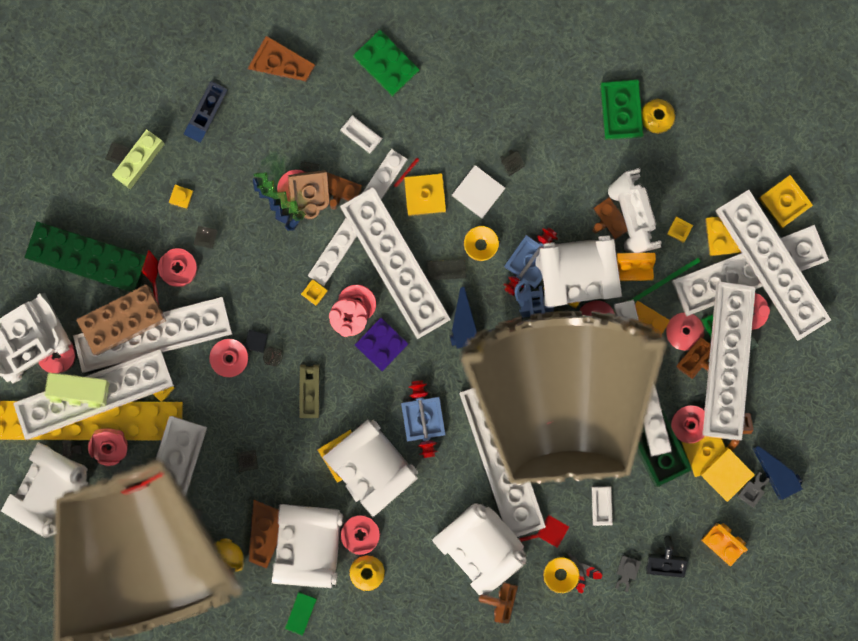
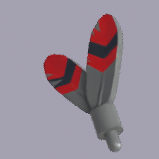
(586, 570)

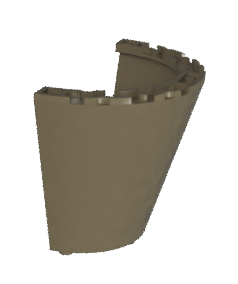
(570, 370)
(133, 558)

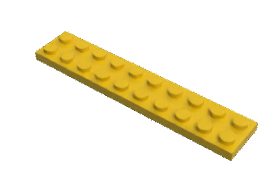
(134, 419)

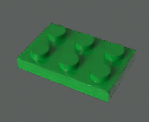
(386, 63)
(621, 110)

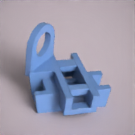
(525, 300)

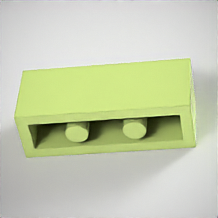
(138, 159)
(77, 390)

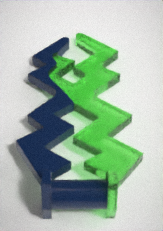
(272, 195)

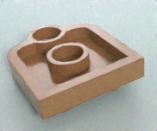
(309, 192)

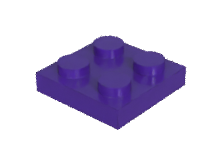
(381, 344)

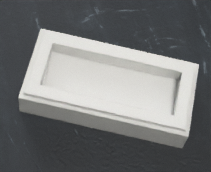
(361, 134)
(602, 505)

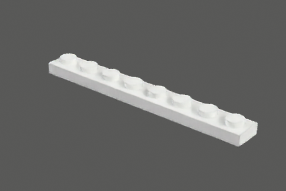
(345, 235)
(653, 421)

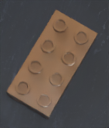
(121, 320)

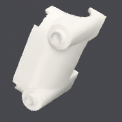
(635, 211)
(579, 271)
(29, 336)
(371, 466)
(43, 484)
(307, 546)
(482, 547)

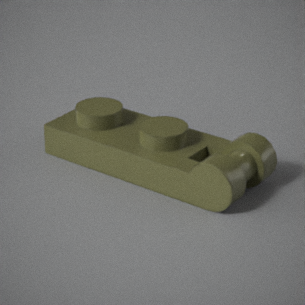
(309, 391)

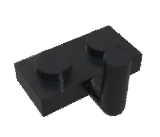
(666, 564)

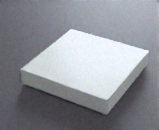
(478, 192)

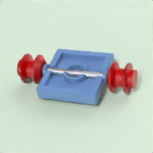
(523, 261)
(423, 419)

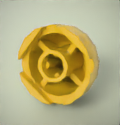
(231, 553)

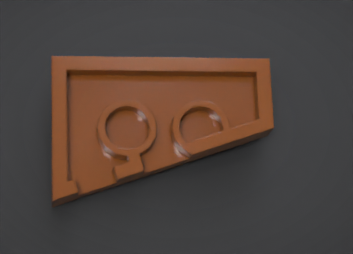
(280, 61)
(263, 534)

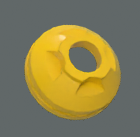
(653, 124)
(486, 234)
(367, 562)
(569, 582)

